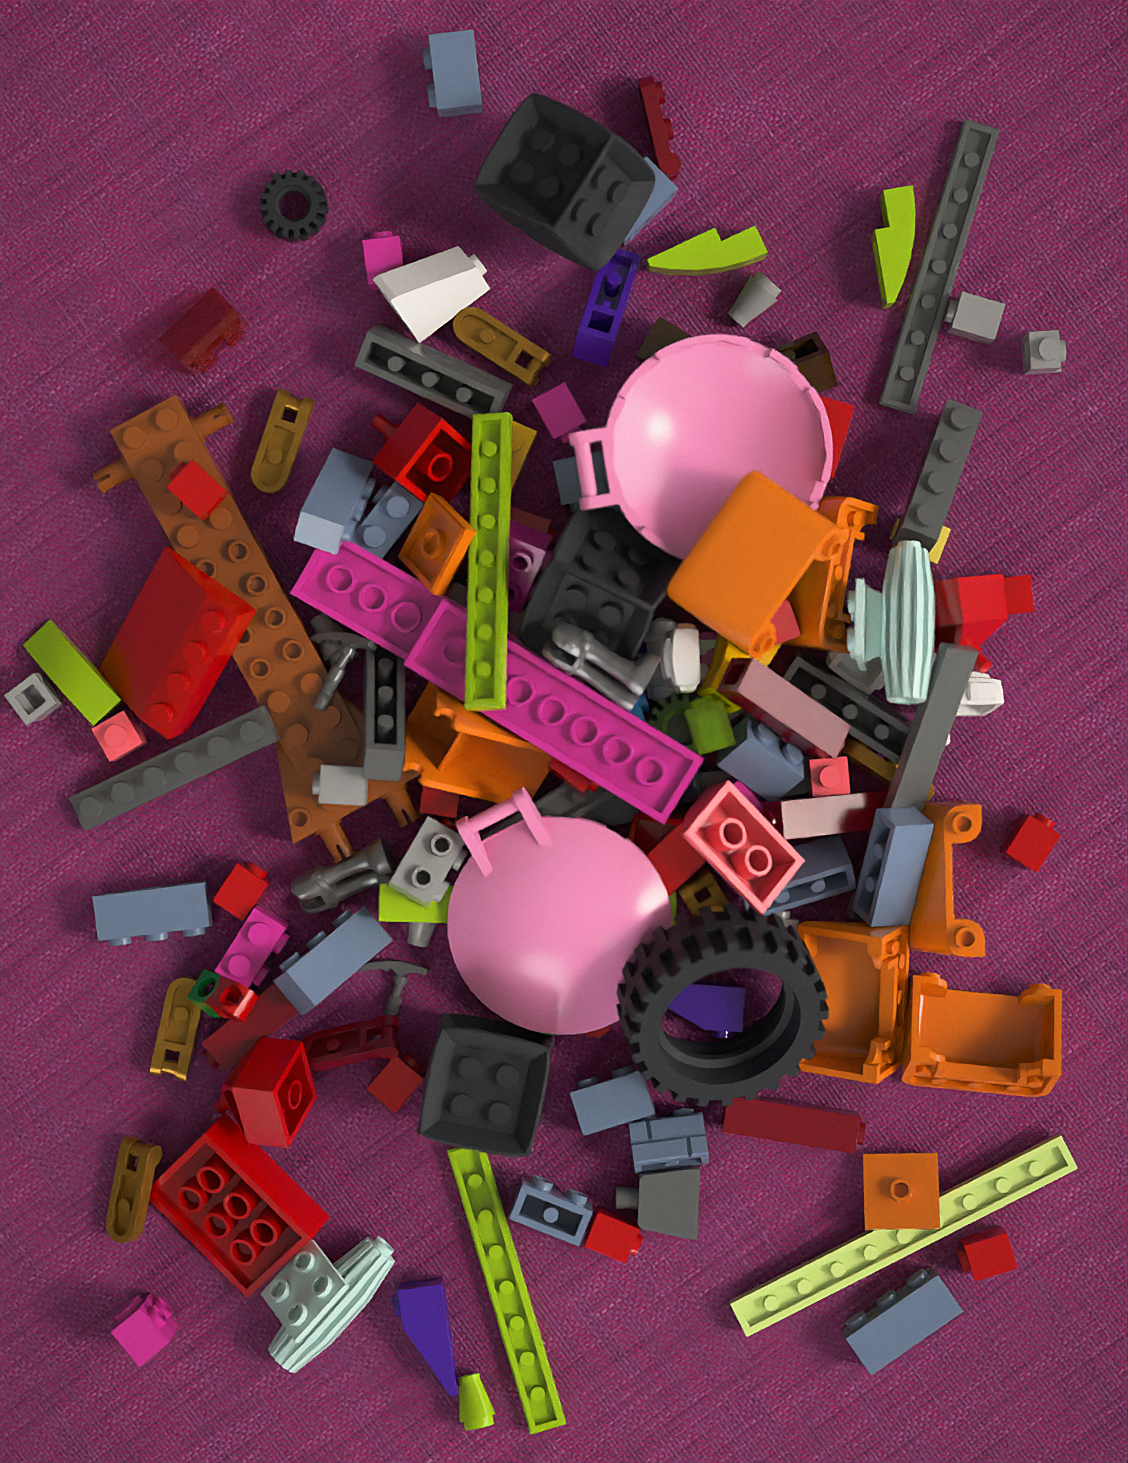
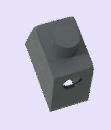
(664, 1201)

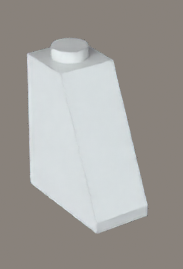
(433, 289)

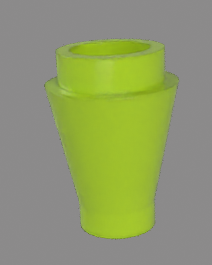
(474, 1403)

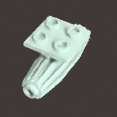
(897, 624)
(322, 1298)

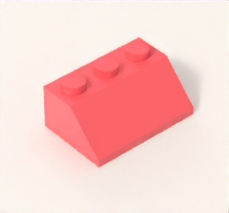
(740, 845)

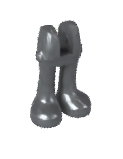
(573, 645)
(328, 886)

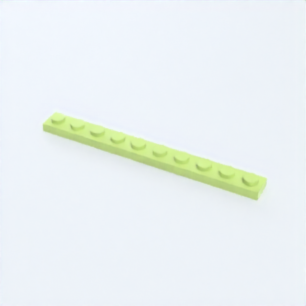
(880, 1248)

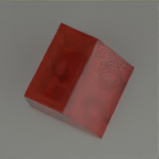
(204, 332)

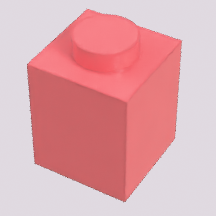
(120, 735)
(827, 776)

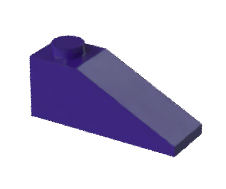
(606, 308)
(712, 1006)
(427, 1323)

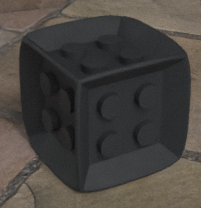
(565, 181)
(599, 581)
(485, 1085)

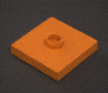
(436, 544)
(901, 1191)

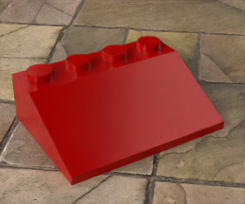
(175, 644)
(237, 1205)

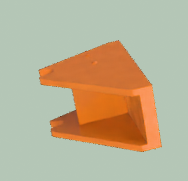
(469, 750)

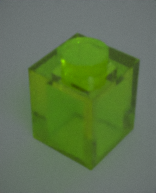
(708, 725)

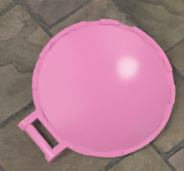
(695, 427)
(551, 916)

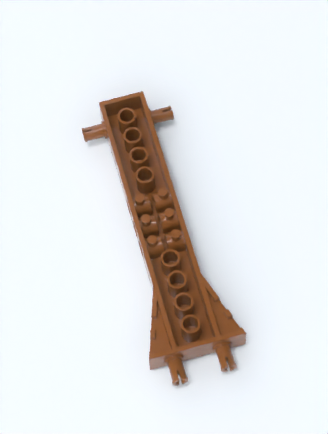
(276, 646)

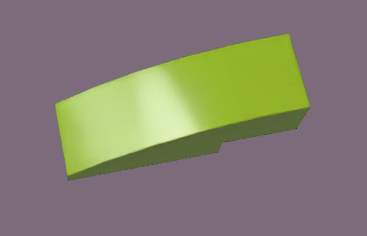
(894, 242)
(709, 254)
(73, 673)

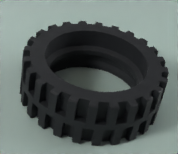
(739, 1063)

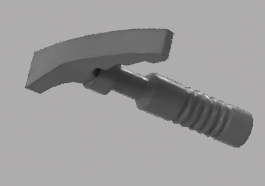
(336, 672)
(401, 968)

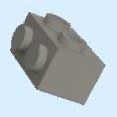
(428, 862)

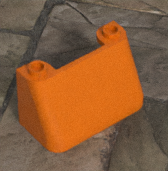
(752, 561)
(821, 590)
(933, 918)
(866, 998)
(982, 1039)

